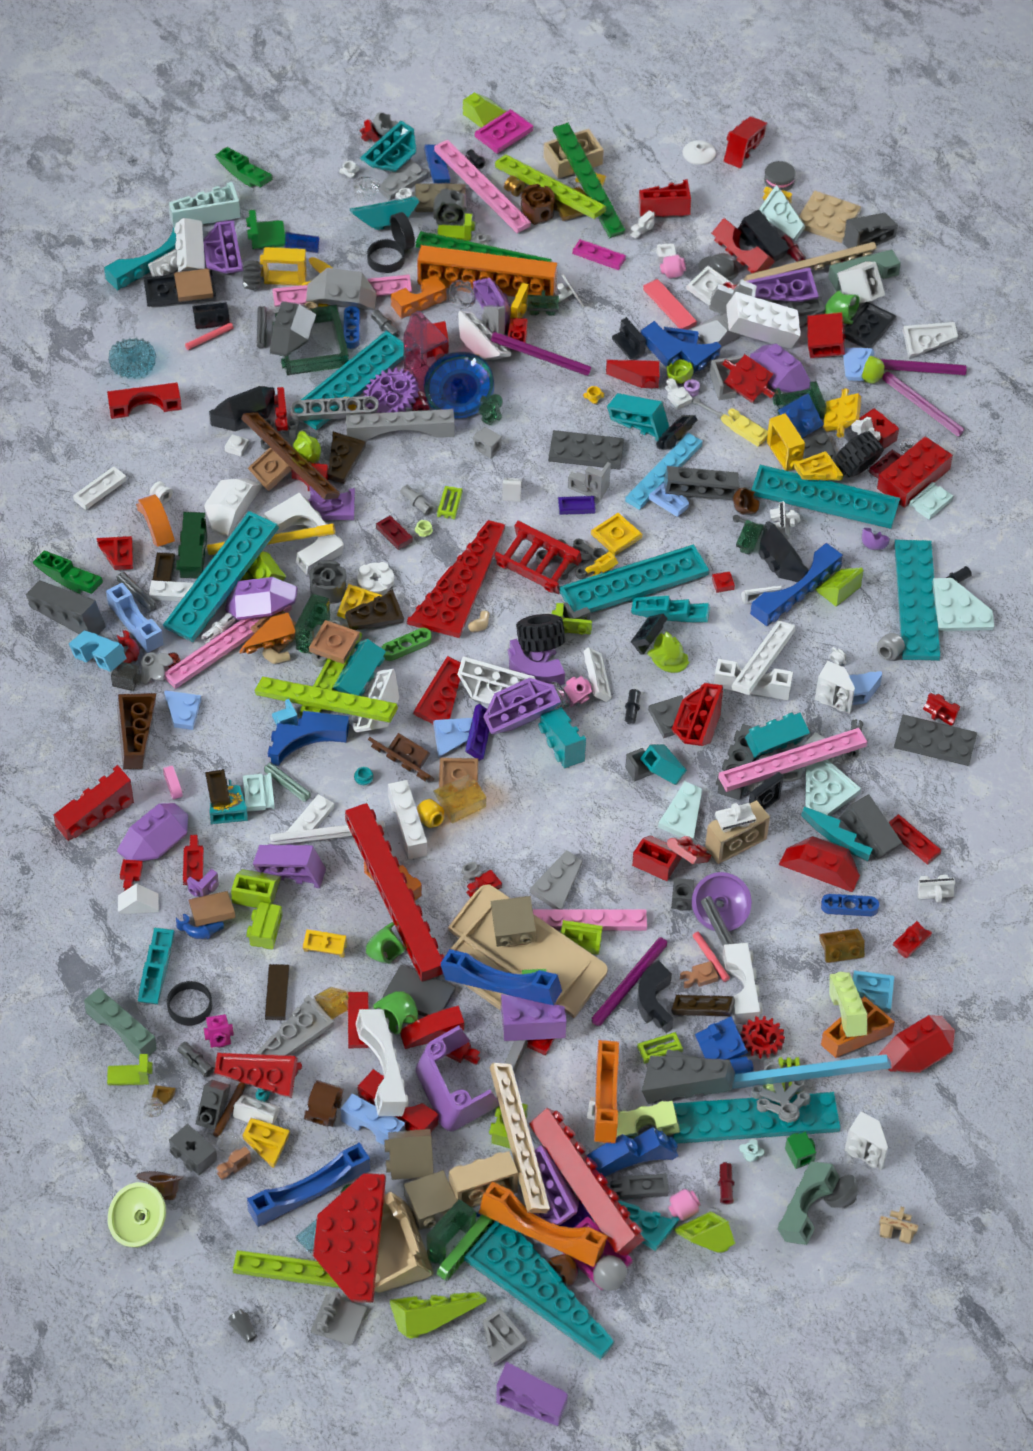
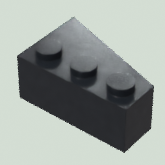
(759, 232)

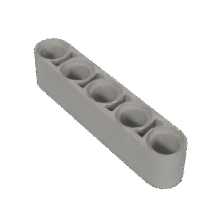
(325, 405)

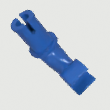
(201, 932)

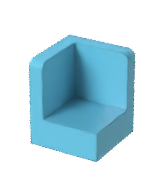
(287, 715)

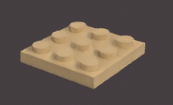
(828, 215)

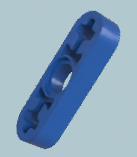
(352, 332)
(843, 910)

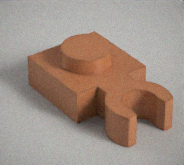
(701, 973)
(235, 1162)

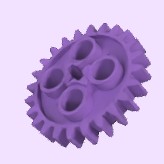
(393, 391)

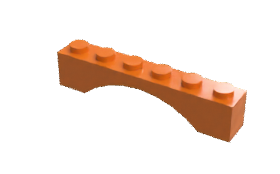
(606, 1092)
(578, 1243)

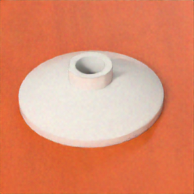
(699, 152)

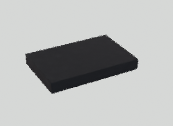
(868, 325)

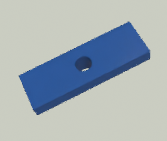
(437, 165)

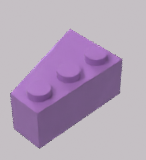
(291, 862)
(530, 1395)

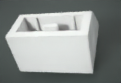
(863, 281)
(835, 687)
(867, 1141)

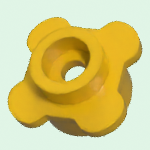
(593, 394)

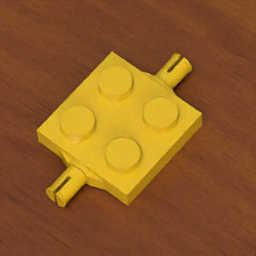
(842, 412)

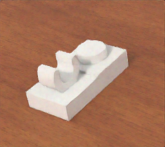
(165, 264)

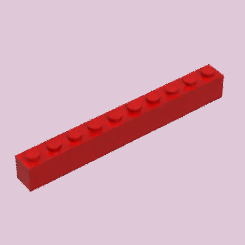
(394, 891)

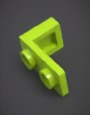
(458, 232)
(576, 626)
(130, 1073)

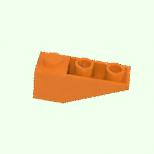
(274, 631)

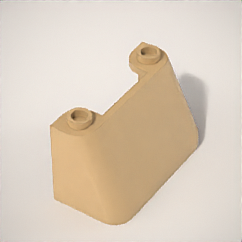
(401, 1248)

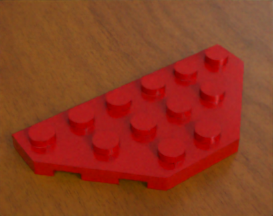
(350, 1237)

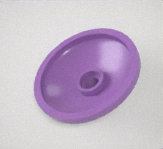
(728, 890)

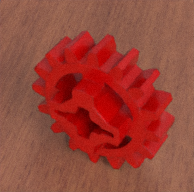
(761, 1043)

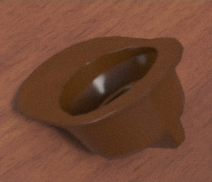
(165, 1183)

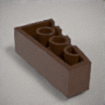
(135, 722)

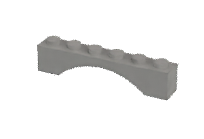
(433, 422)

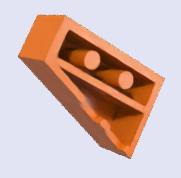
(878, 1027)

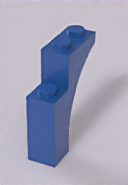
(670, 349)
(311, 729)
(628, 1151)

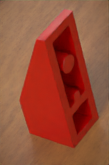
(636, 372)

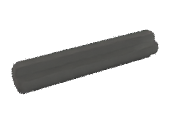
(261, 326)
(136, 591)
(716, 921)

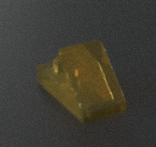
(332, 1001)

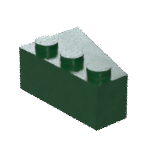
(193, 545)

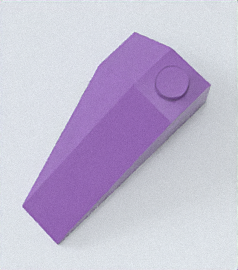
(787, 286)

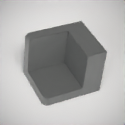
(580, 614)
(635, 766)

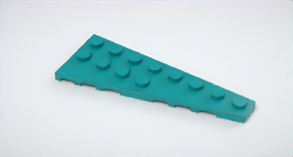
(518, 1269)

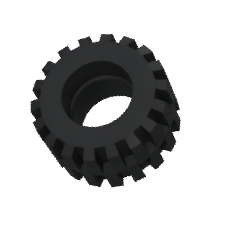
(859, 454)
(540, 632)

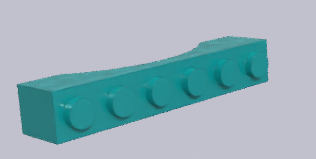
(125, 271)

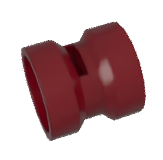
(421, 403)

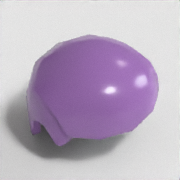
(872, 541)

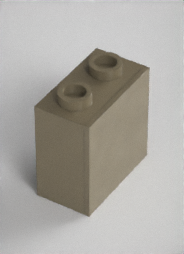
(513, 921)
(409, 1154)
(429, 1198)

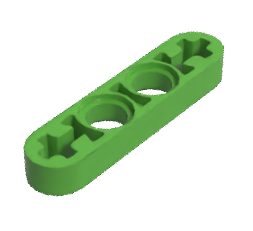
(456, 1257)

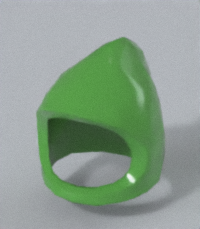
(840, 303)
(386, 942)
(399, 1009)

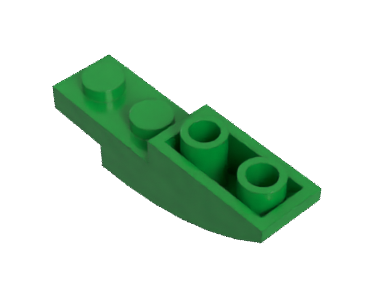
(242, 169)
(66, 574)

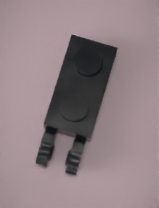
(676, 431)

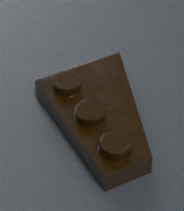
(344, 456)
(377, 613)

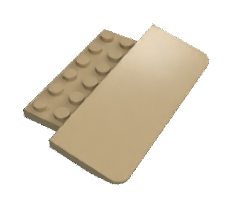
(576, 968)

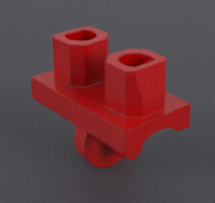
(941, 709)
(911, 939)

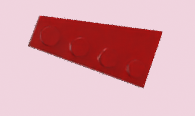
(265, 1072)

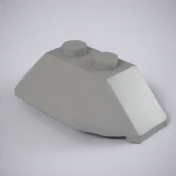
(342, 289)

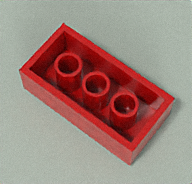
(915, 471)

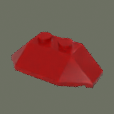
(699, 715)
(823, 862)
(920, 1045)

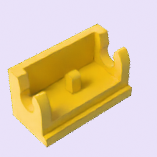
(325, 942)

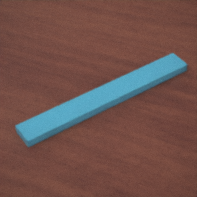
(811, 1071)

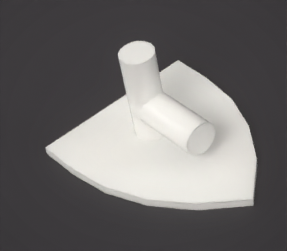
(566, 292)

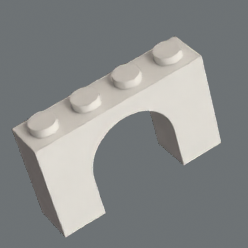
(299, 512)

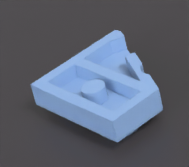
(854, 362)
(673, 503)
(183, 708)
(451, 734)

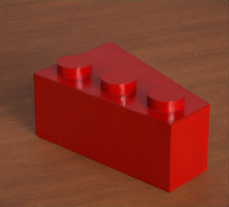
(743, 139)
(666, 201)

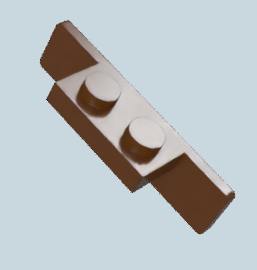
(407, 752)

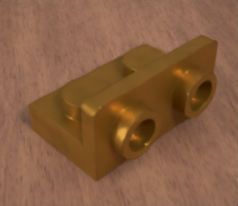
(842, 945)

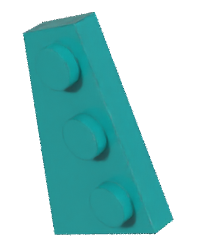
(653, 1226)

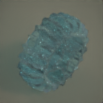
(132, 357)

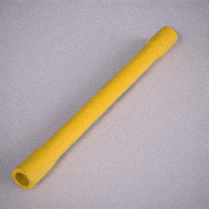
(322, 530)

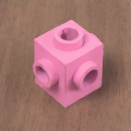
(578, 690)

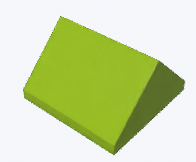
(841, 585)

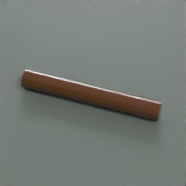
(229, 1110)

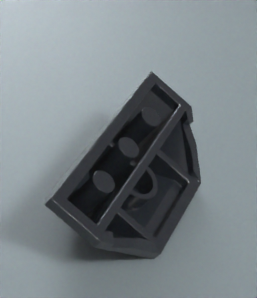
(230, 411)
(780, 554)

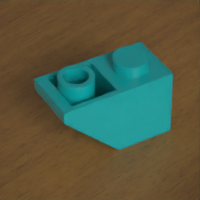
(663, 763)

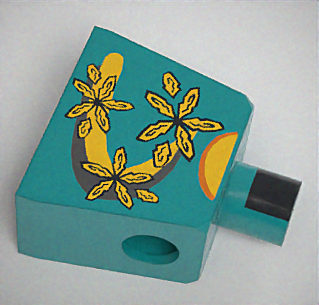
(230, 813)

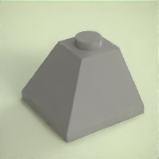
(716, 330)

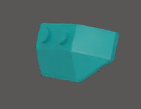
(392, 149)
(379, 214)

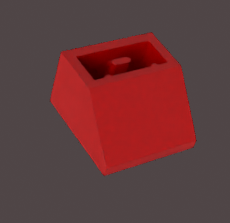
(655, 858)

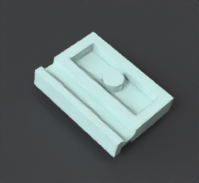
(931, 500)
(258, 792)

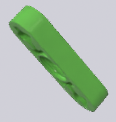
(411, 637)

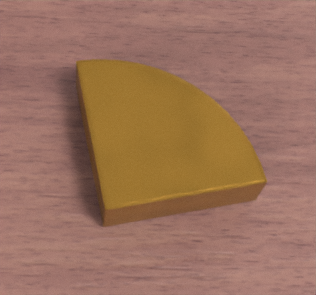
(163, 1093)

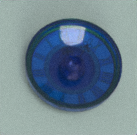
(458, 383)

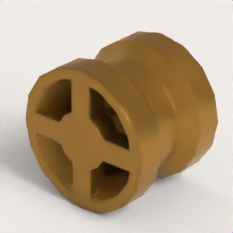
(514, 185)

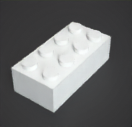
(763, 320)

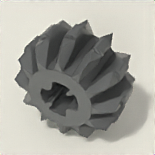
(251, 275)

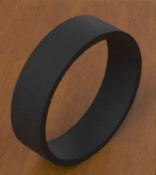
(398, 223)
(385, 243)
(185, 986)

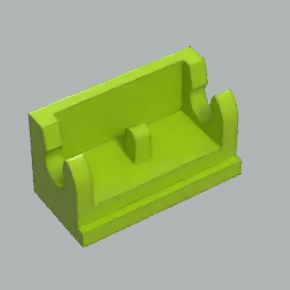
(583, 934)

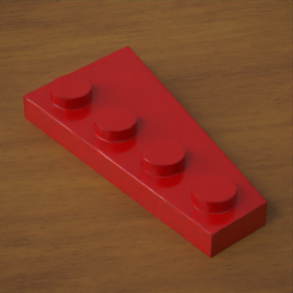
(440, 694)

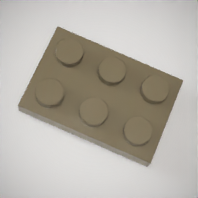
(427, 193)

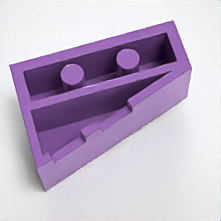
(531, 1019)

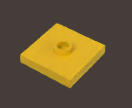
(520, 302)
(616, 534)

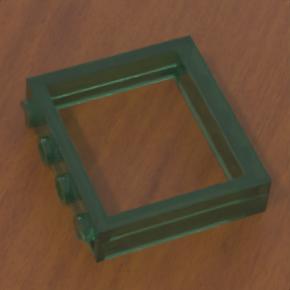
(326, 362)

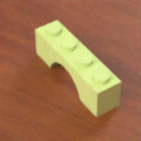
(844, 993)

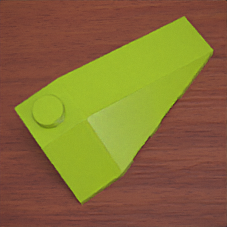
(422, 1316)

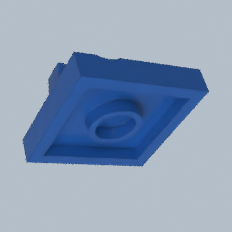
(802, 415)
(721, 1041)

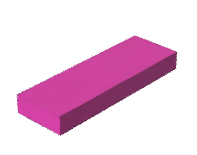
(599, 254)

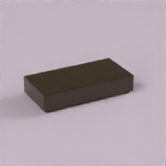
(164, 567)
(217, 788)

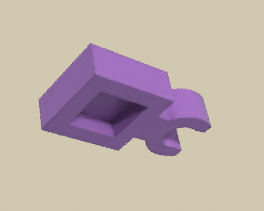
(318, 502)

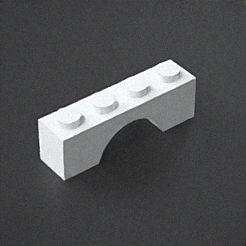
(773, 685)
(411, 828)
(738, 961)

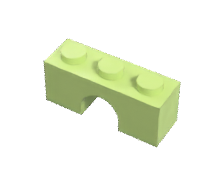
(661, 1116)

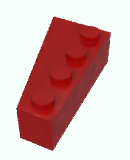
(95, 804)

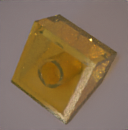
(461, 798)

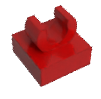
(369, 131)

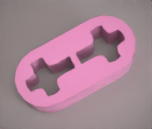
(172, 782)

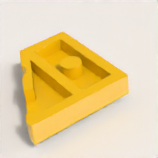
(818, 468)
(354, 597)
(266, 1139)

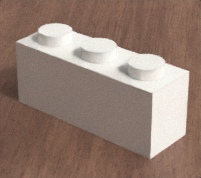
(189, 245)

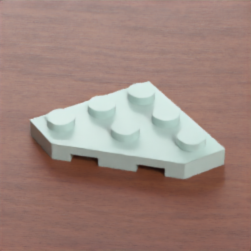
(959, 608)
(828, 788)

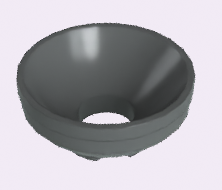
(843, 1193)

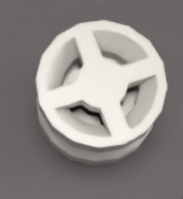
(161, 491)

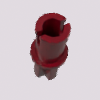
(793, 249)
(726, 1183)

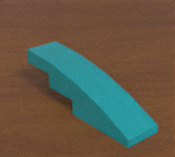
(673, 609)
(829, 828)
(156, 966)

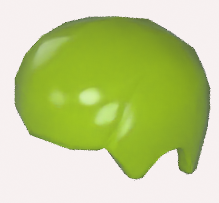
(873, 370)
(680, 371)

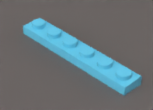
(676, 457)

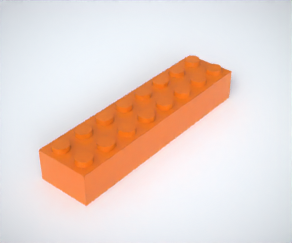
(469, 266)

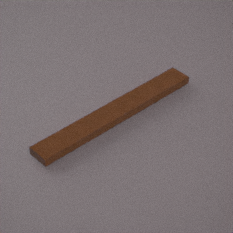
(290, 456)

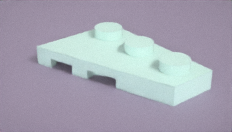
(781, 214)
(682, 812)

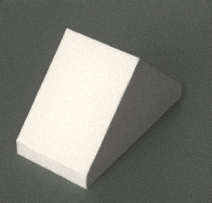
(511, 489)
(138, 900)

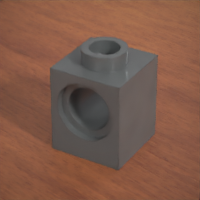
(682, 887)

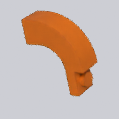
(156, 520)

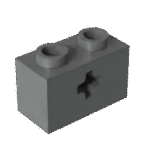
(192, 1149)

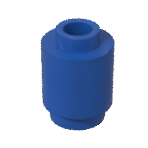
(742, 1065)

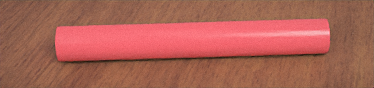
(209, 336)
(711, 956)

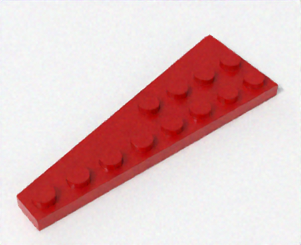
(455, 593)

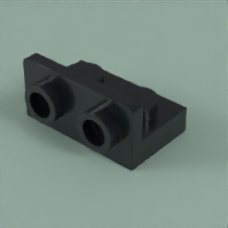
(211, 315)
(630, 339)
(648, 632)

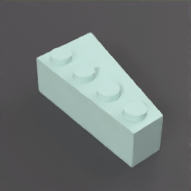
(207, 207)

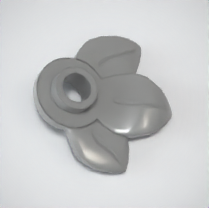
(154, 668)

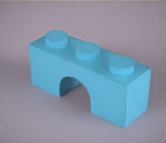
(106, 652)

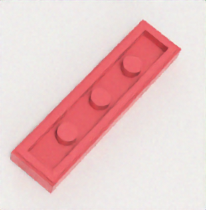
(669, 305)

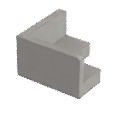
(722, 295)
(719, 374)
(592, 482)

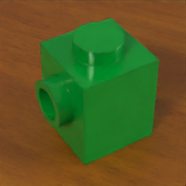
(800, 1149)

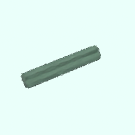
(287, 782)

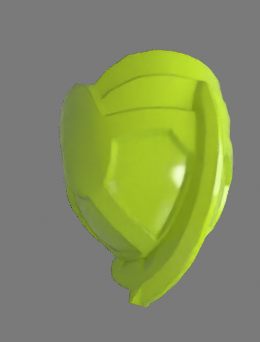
(307, 447)
(668, 654)

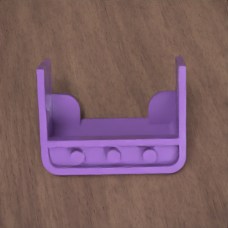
(458, 1107)

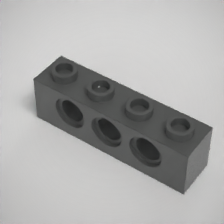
(701, 482)
(738, 756)

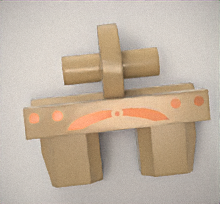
(907, 1229)

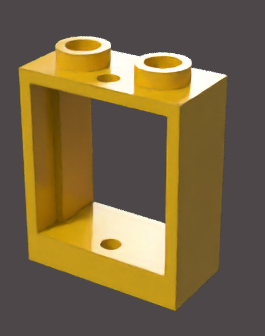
(283, 256)
(785, 441)

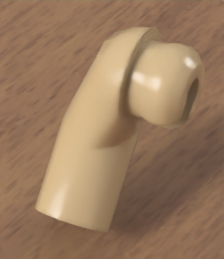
(481, 623)
(275, 657)

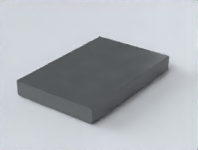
(428, 995)

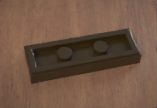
(277, 992)
(703, 1005)

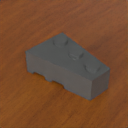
(869, 229)
(871, 826)

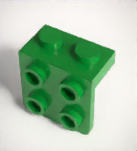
(265, 233)

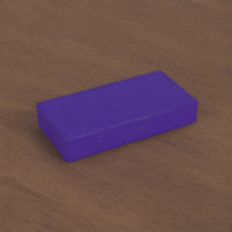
(576, 505)

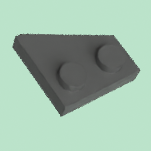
(807, 308)
(664, 714)

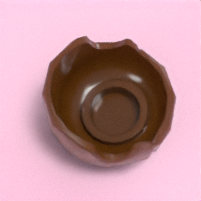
(745, 502)
(566, 1266)

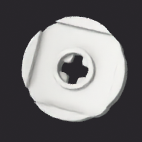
(378, 570)

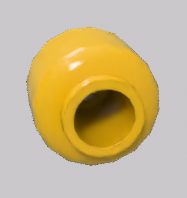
(430, 813)

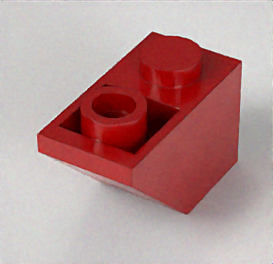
(518, 329)

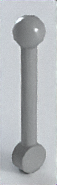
(695, 401)

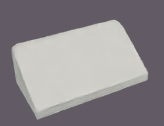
(749, 596)
(252, 1108)

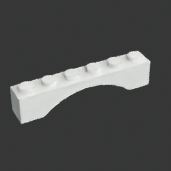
(374, 1031)

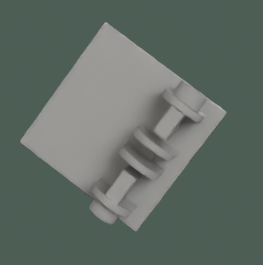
(338, 1319)

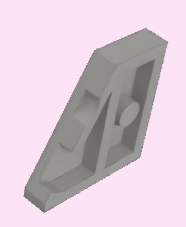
(494, 318)
(501, 1337)

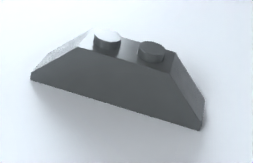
(291, 328)

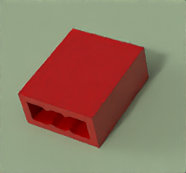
(826, 335)

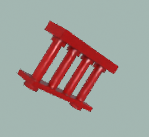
(538, 540)

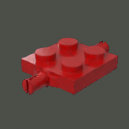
(748, 378)

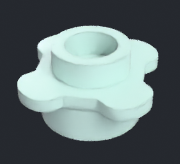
(749, 1155)

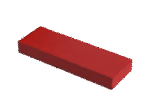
(914, 840)
(356, 1001)

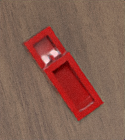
(431, 1027)

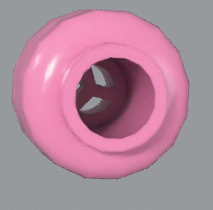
(673, 266)
(684, 1204)

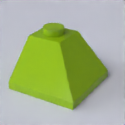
(481, 109)
(708, 1232)

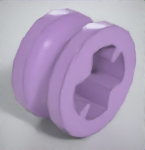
(692, 387)

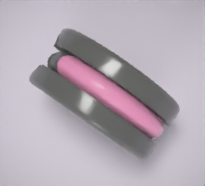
(780, 174)

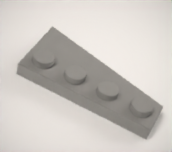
(299, 1030)

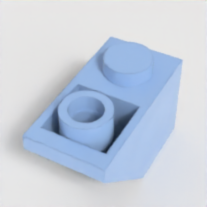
(865, 686)

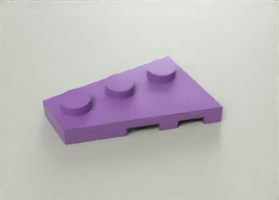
(342, 507)

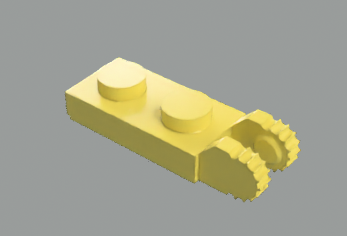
(745, 427)

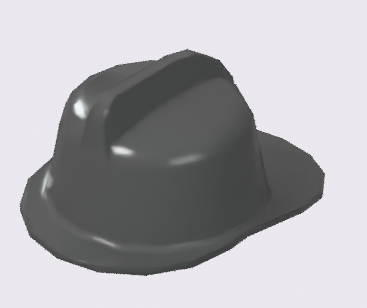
(721, 263)

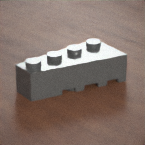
(66, 608)

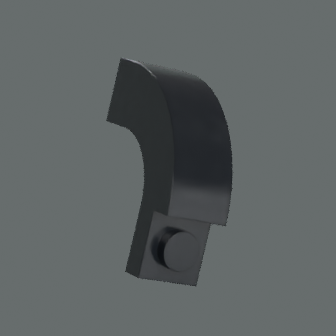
(651, 983)

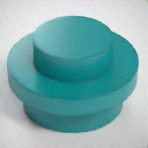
(363, 776)

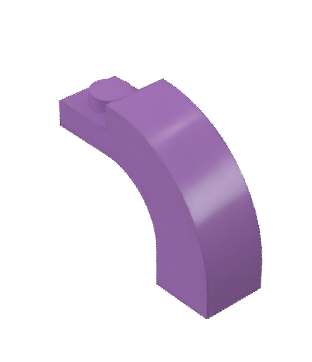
(543, 672)

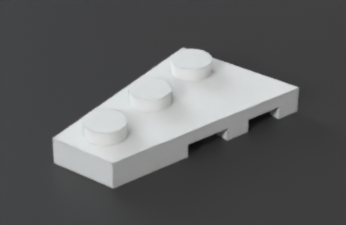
(928, 337)

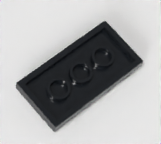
(163, 291)

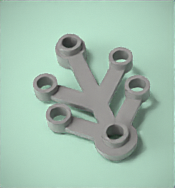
(787, 1111)

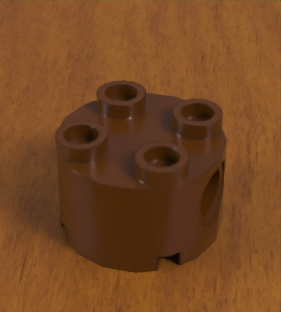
(537, 203)
(323, 1103)

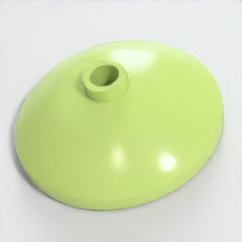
(127, 1214)

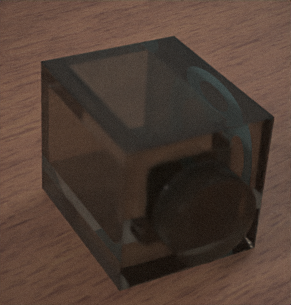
(126, 676)

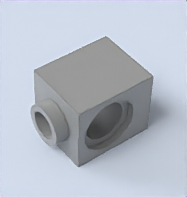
(487, 442)

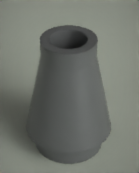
(242, 1325)

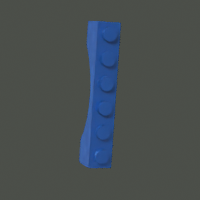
(771, 605)
(535, 986)
(275, 1202)

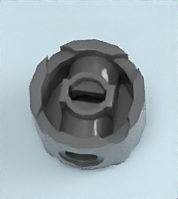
(450, 207)
(328, 580)

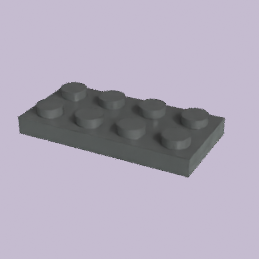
(585, 449)
(935, 740)

